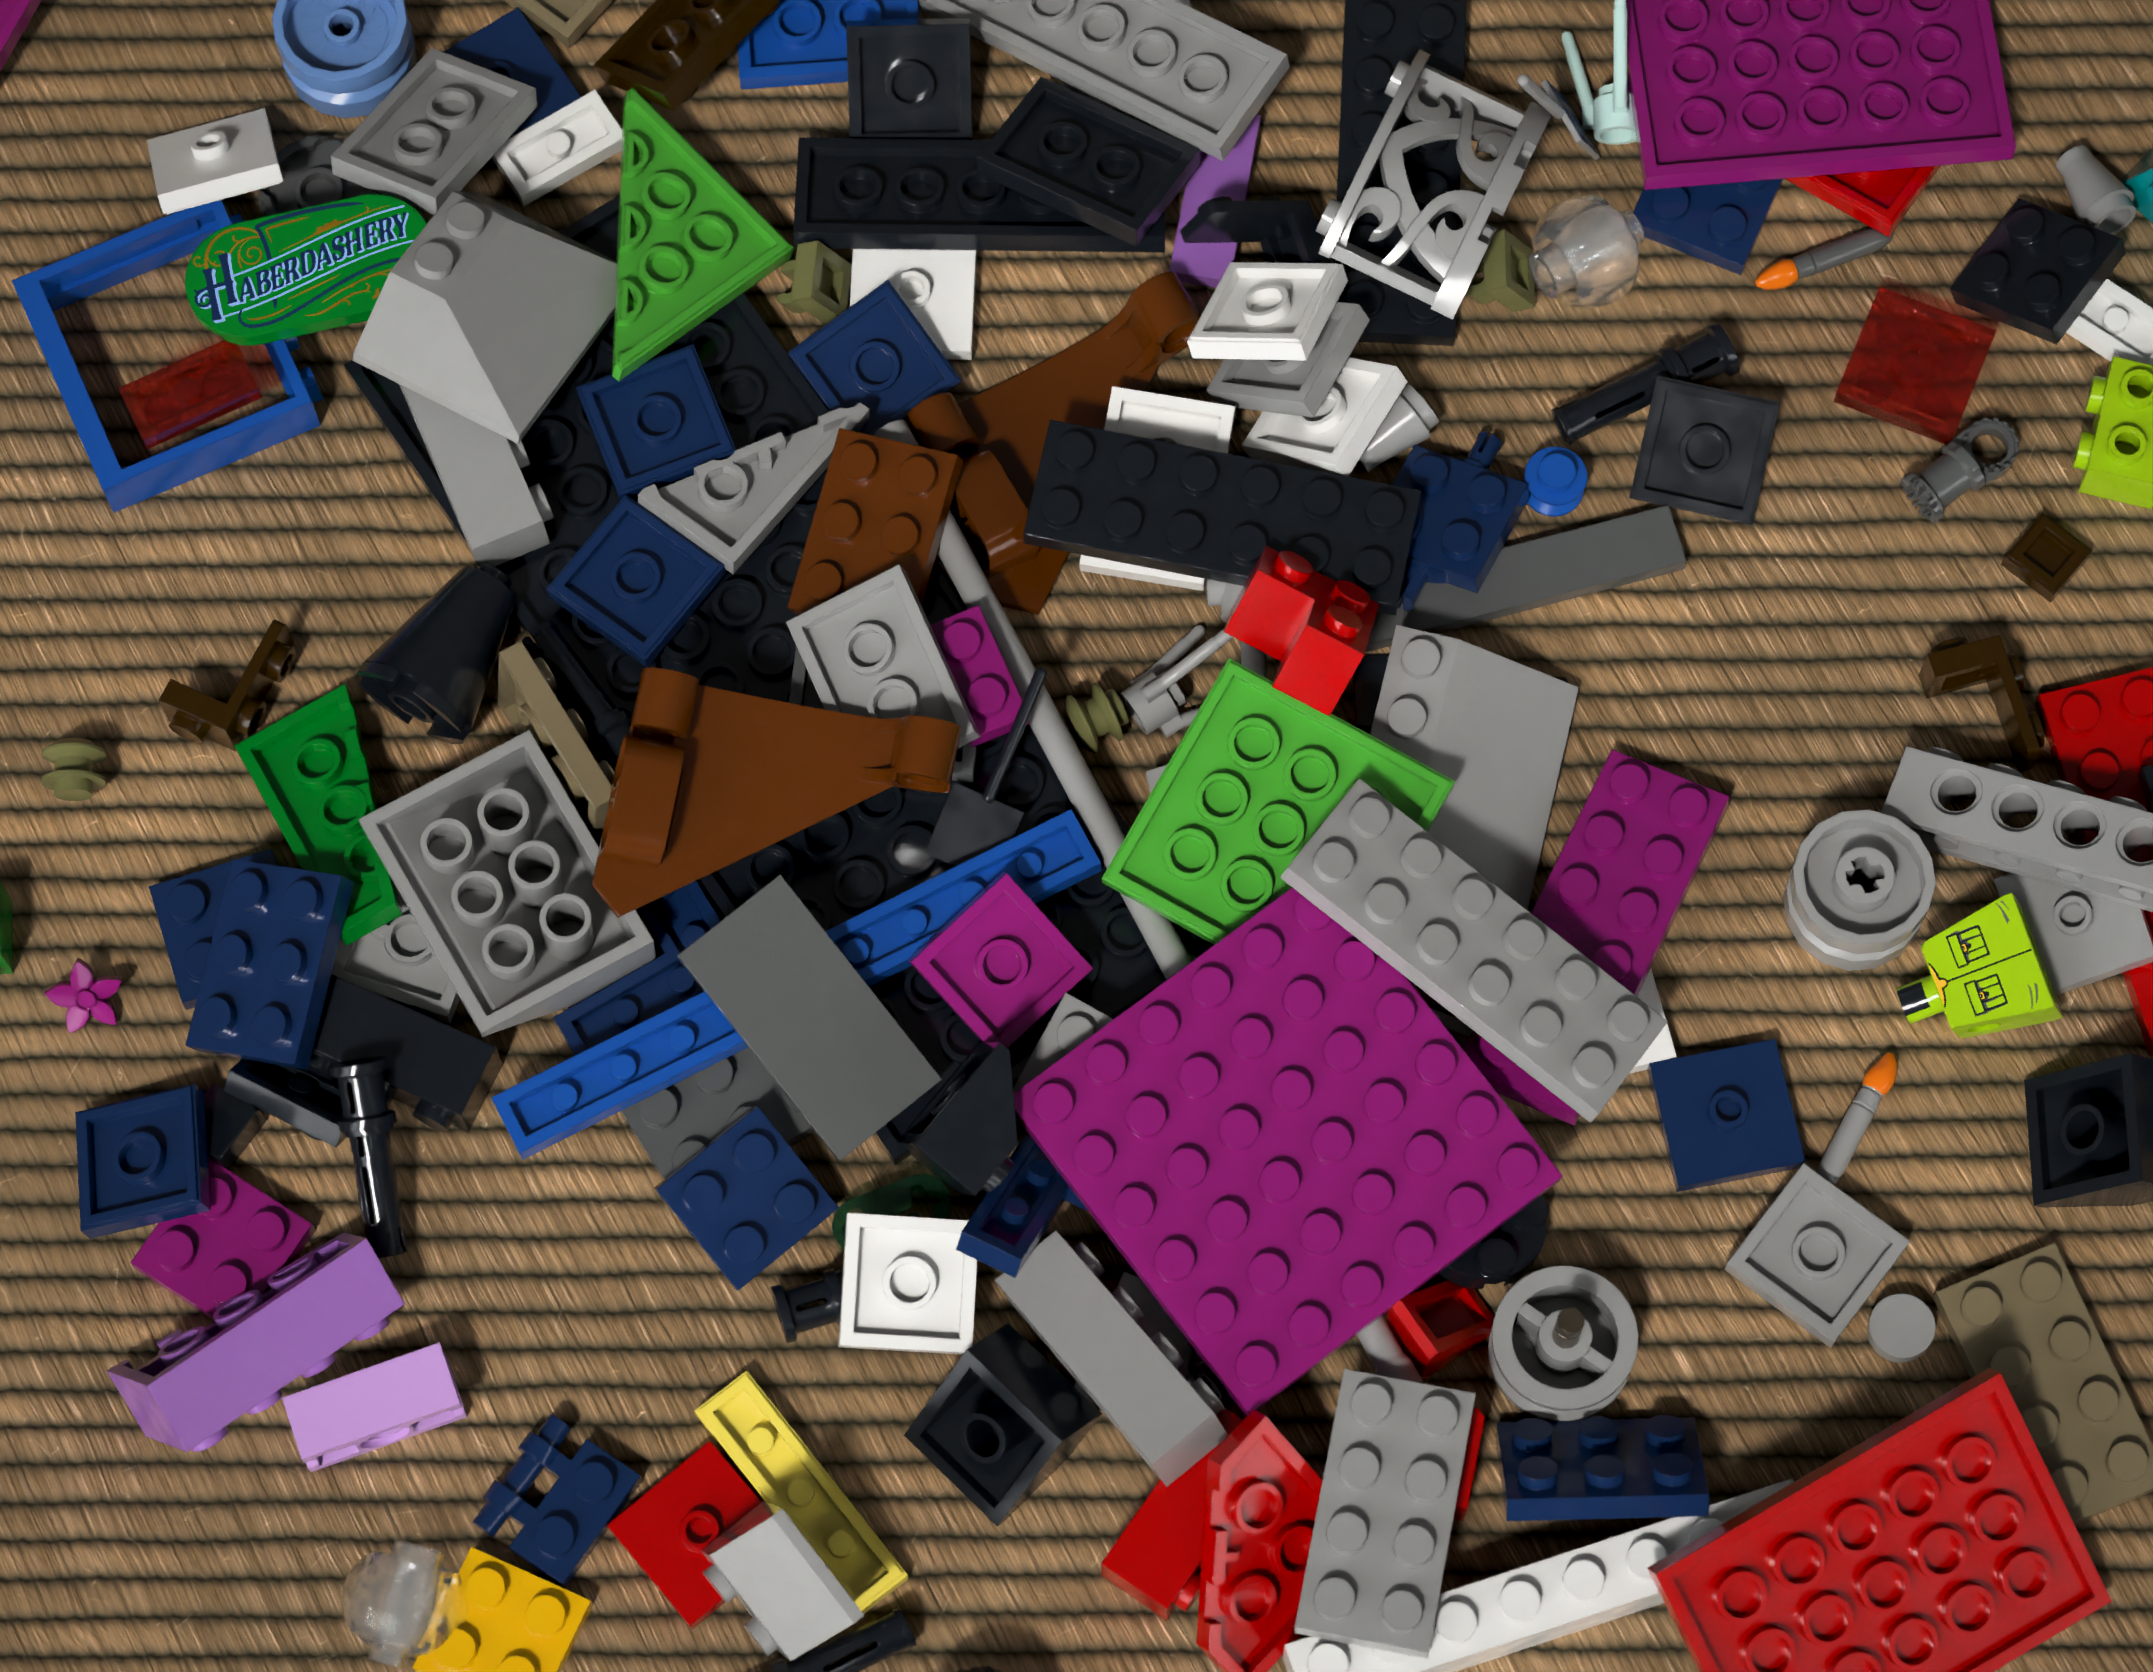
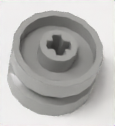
(1859, 890)

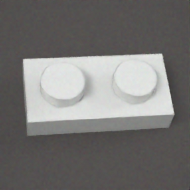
(559, 148)
(2116, 325)

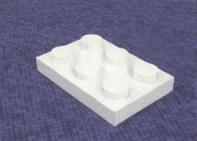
(1167, 420)

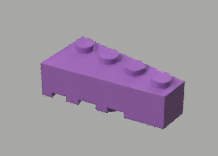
(259, 1345)

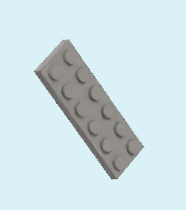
(1138, 56)
(1474, 950)

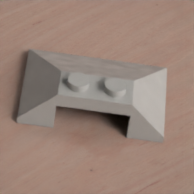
(488, 313)

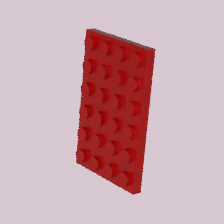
(1895, 1557)

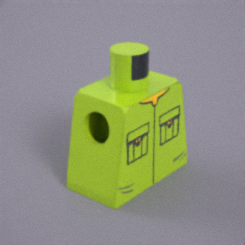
(1983, 975)

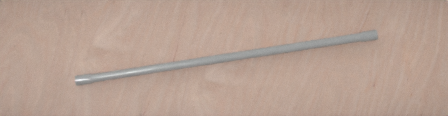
(1096, 813)

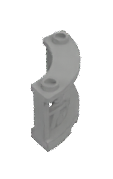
(1446, 253)

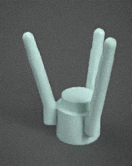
(1612, 110)

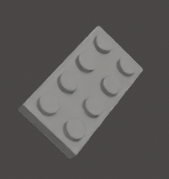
(1385, 1513)

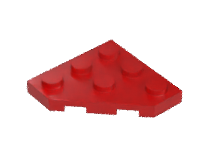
(1254, 1546)

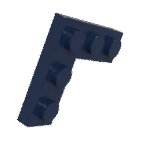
(653, 988)
(1016, 1211)

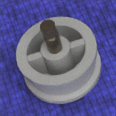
(1562, 1343)

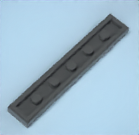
(1547, 573)

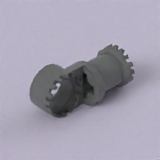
(1959, 469)

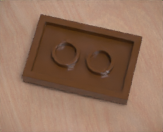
(875, 511)

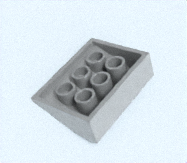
(1490, 731)
(504, 887)

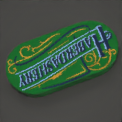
(299, 268)

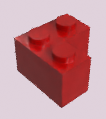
(1306, 624)

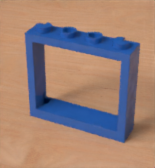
(115, 263)

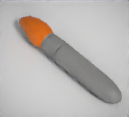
(1875, 1085)

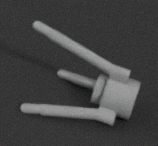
(1155, 694)

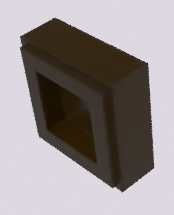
(2046, 557)

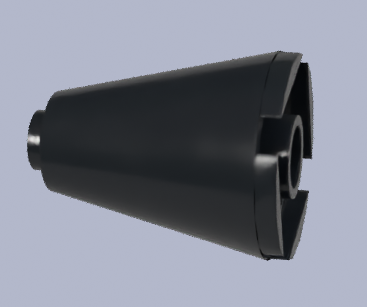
(444, 654)

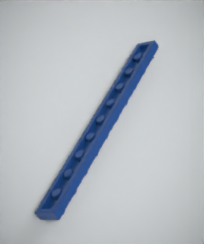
(698, 1035)

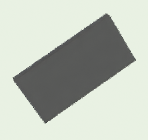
(809, 1017)

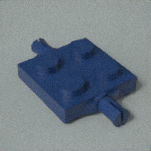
(1460, 516)

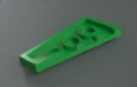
(317, 789)

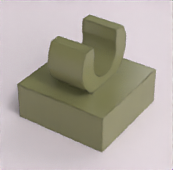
(1505, 274)
(818, 280)

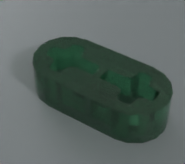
(892, 1200)

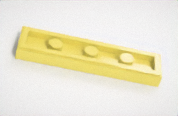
(793, 1479)

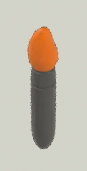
(1787, 271)

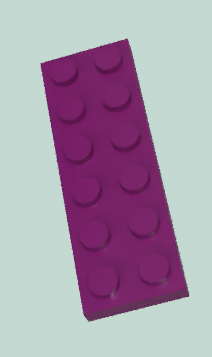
(1616, 890)

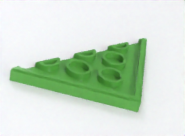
(681, 239)

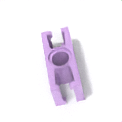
(374, 1407)

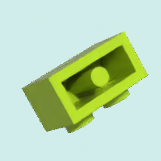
(2120, 446)

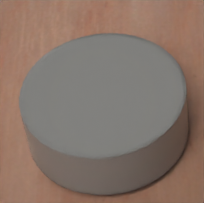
(1901, 1328)

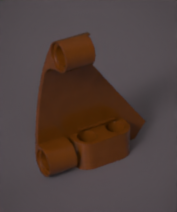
(1006, 428)
(736, 772)

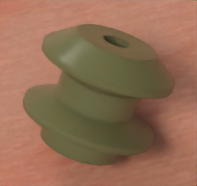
(1095, 717)
(73, 769)

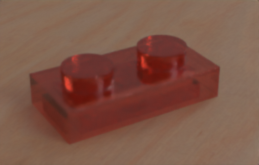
(190, 393)

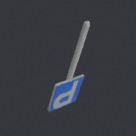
(1559, 108)

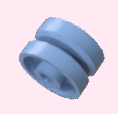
(344, 51)

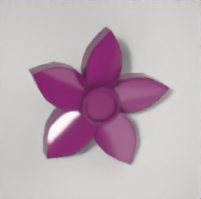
(85, 996)

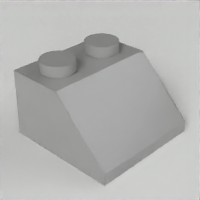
(779, 1583)

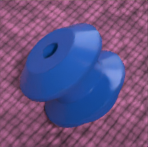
(1555, 481)

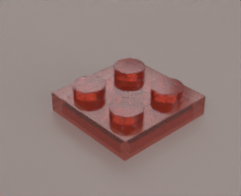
(1914, 366)

